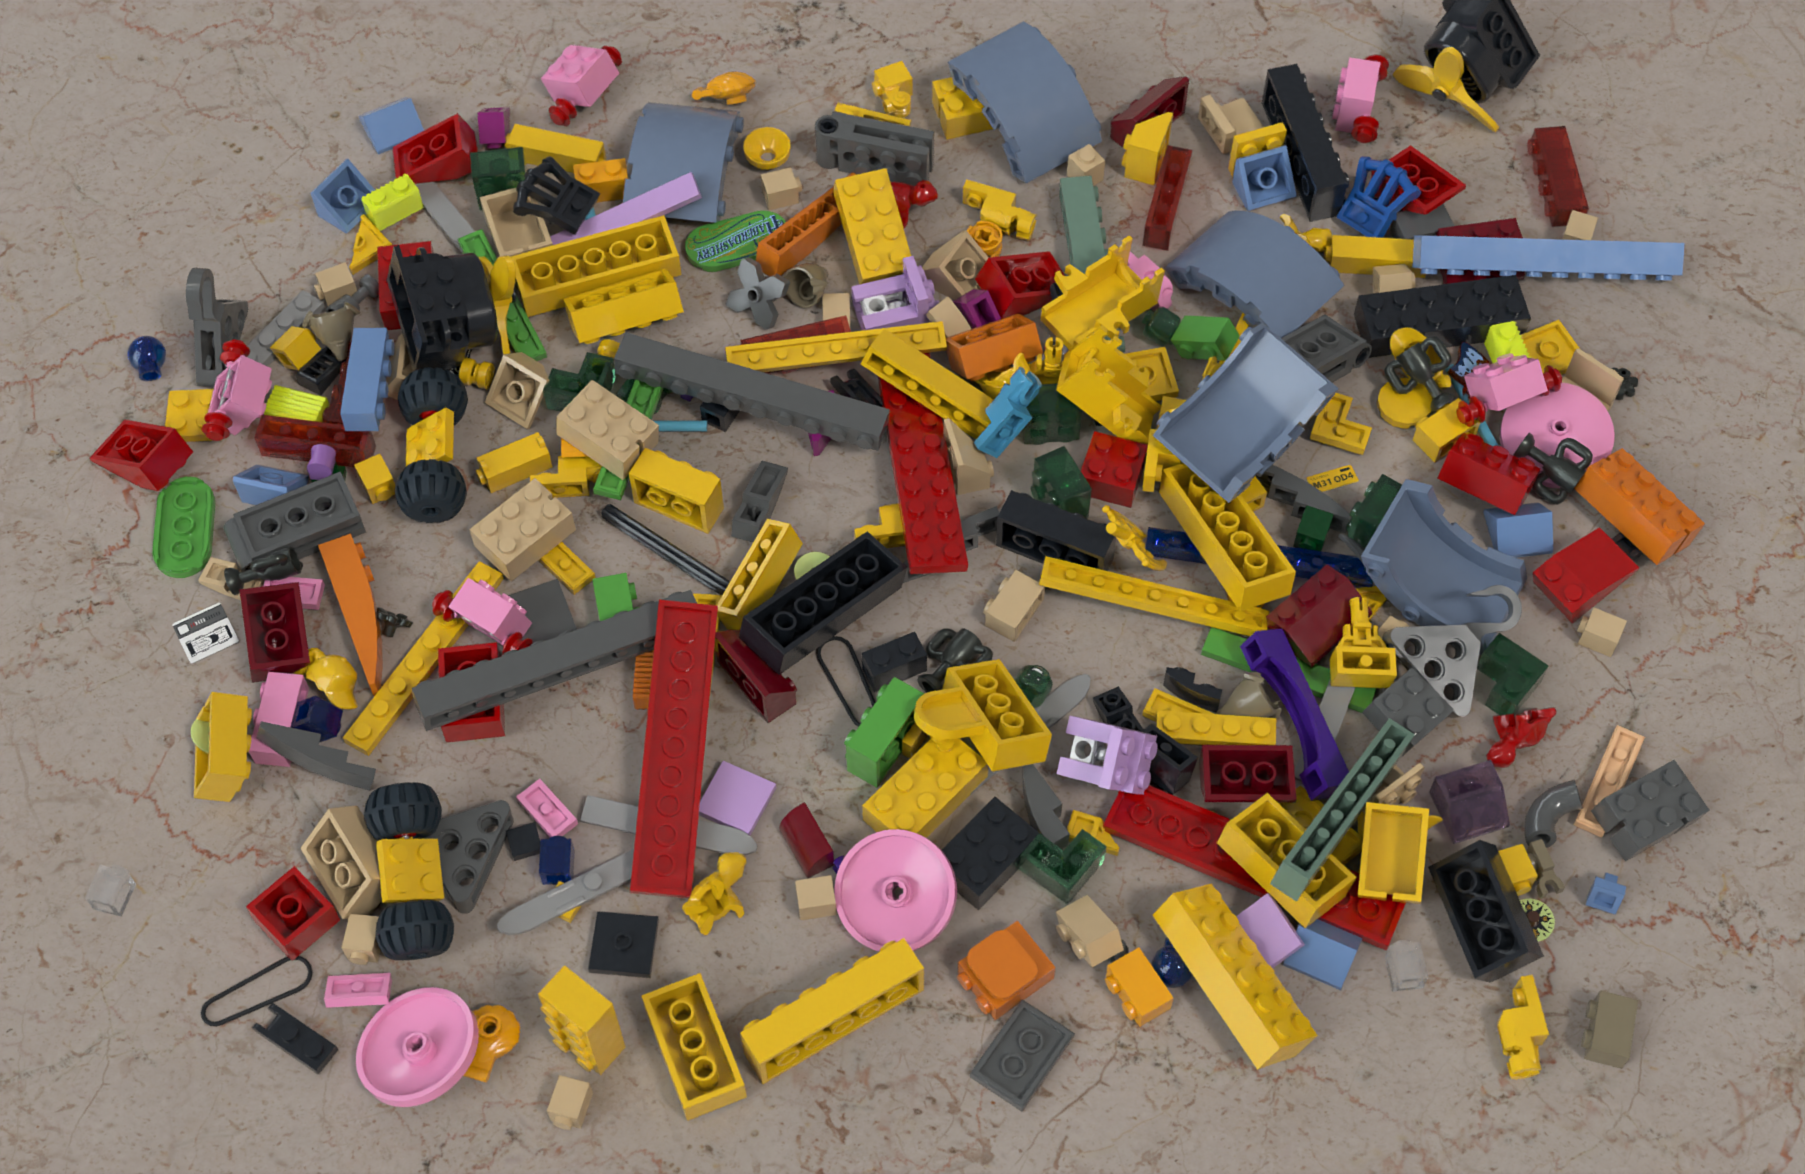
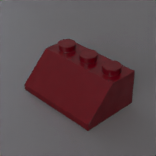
(1165, 97)
(1496, 229)
(1316, 614)
(274, 630)
(757, 680)
(1247, 773)

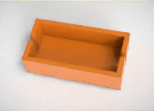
(1639, 506)

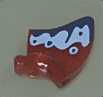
(1467, 359)

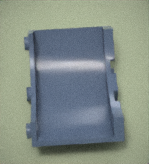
(1028, 98)
(681, 141)
(1259, 270)
(1245, 412)
(1432, 565)

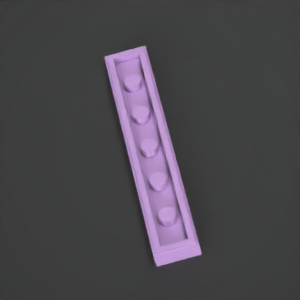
(643, 207)

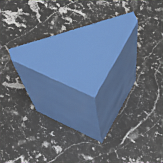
(391, 124)
(1264, 178)
(340, 195)
(265, 483)
(1521, 534)
(1326, 953)

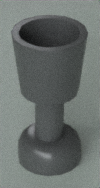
(368, 287)

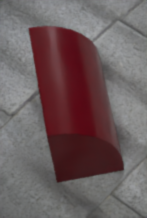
(806, 841)

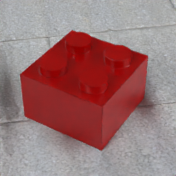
(1114, 468)
(293, 913)

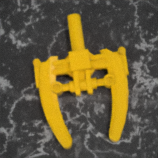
(1131, 537)

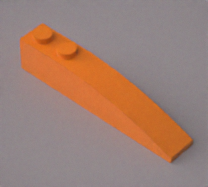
(799, 235)
(357, 602)

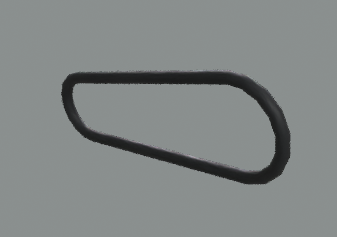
(833, 682)
(263, 1004)

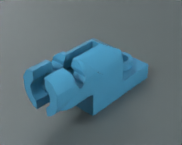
(1008, 413)

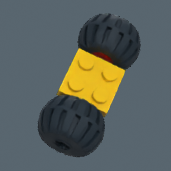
(428, 485)
(409, 871)

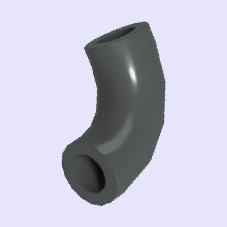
(1547, 809)

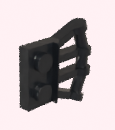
(568, 209)

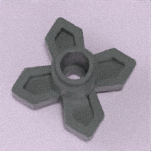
(758, 293)

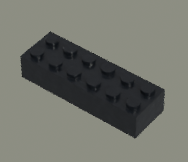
(1310, 150)
(1448, 311)
(822, 602)

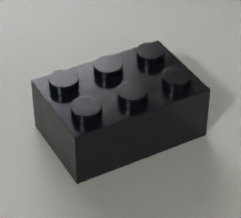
(988, 851)

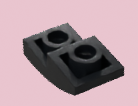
(1182, 684)
(1116, 709)

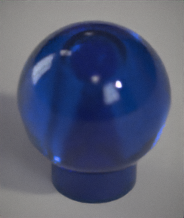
(147, 357)
(1170, 966)

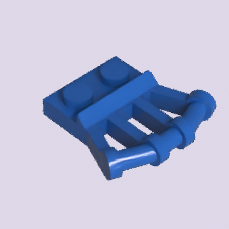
(1371, 215)

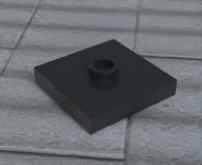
(623, 944)

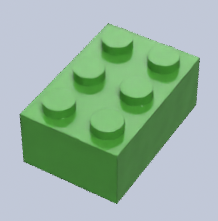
(879, 737)

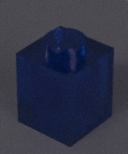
(317, 717)
(556, 860)

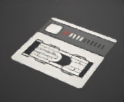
(205, 632)

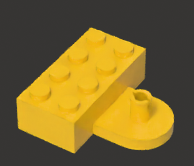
(991, 710)

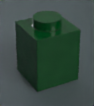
(1313, 529)

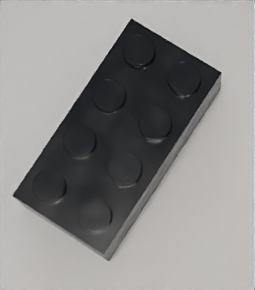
(1044, 530)
(1485, 911)

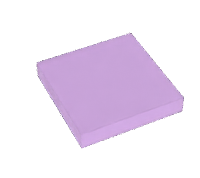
(736, 798)
(1270, 930)

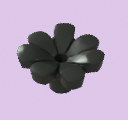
(1627, 385)
(392, 621)

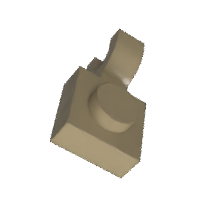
(1544, 867)

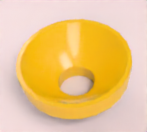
(767, 141)

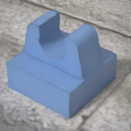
(1606, 894)

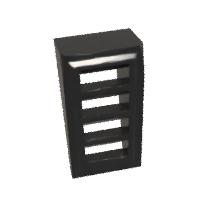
(306, 373)

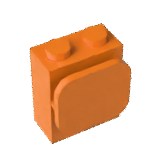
(1004, 970)

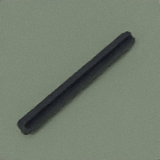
(665, 549)

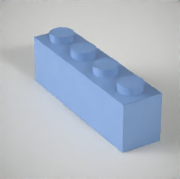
(366, 379)

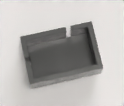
(1650, 810)

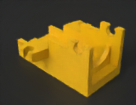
(1104, 296)
(1108, 386)

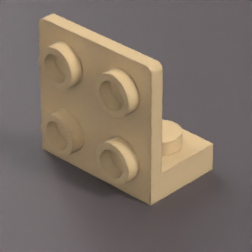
(1227, 120)
(1593, 377)
(1398, 786)

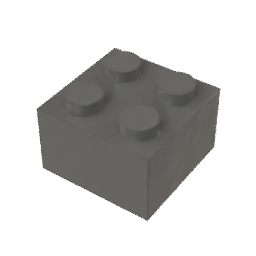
(1410, 704)

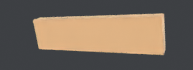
(1610, 775)

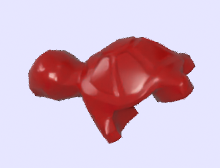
(908, 195)
(1518, 733)

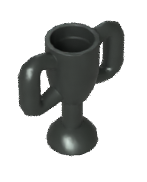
(1421, 370)
(1556, 467)
(271, 567)
(958, 652)

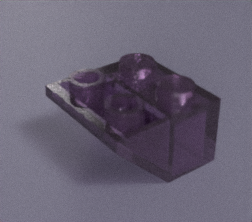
(1471, 801)

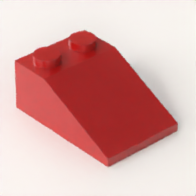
(437, 152)
(1432, 180)
(1019, 281)
(143, 453)
(1584, 573)

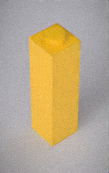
(564, 148)
(1361, 254)

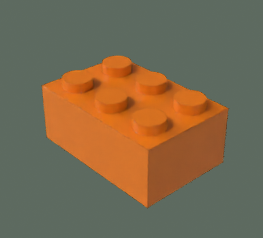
(993, 346)

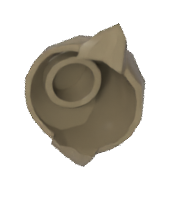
(806, 284)
(334, 328)
(1250, 699)

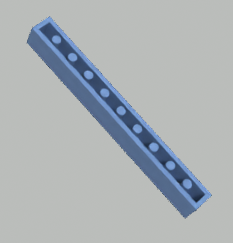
(1548, 255)

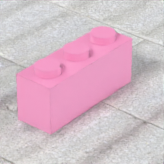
(277, 706)

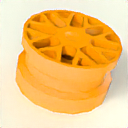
(991, 233)

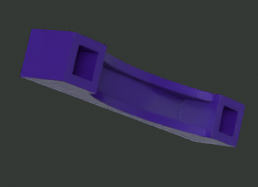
(1273, 657)

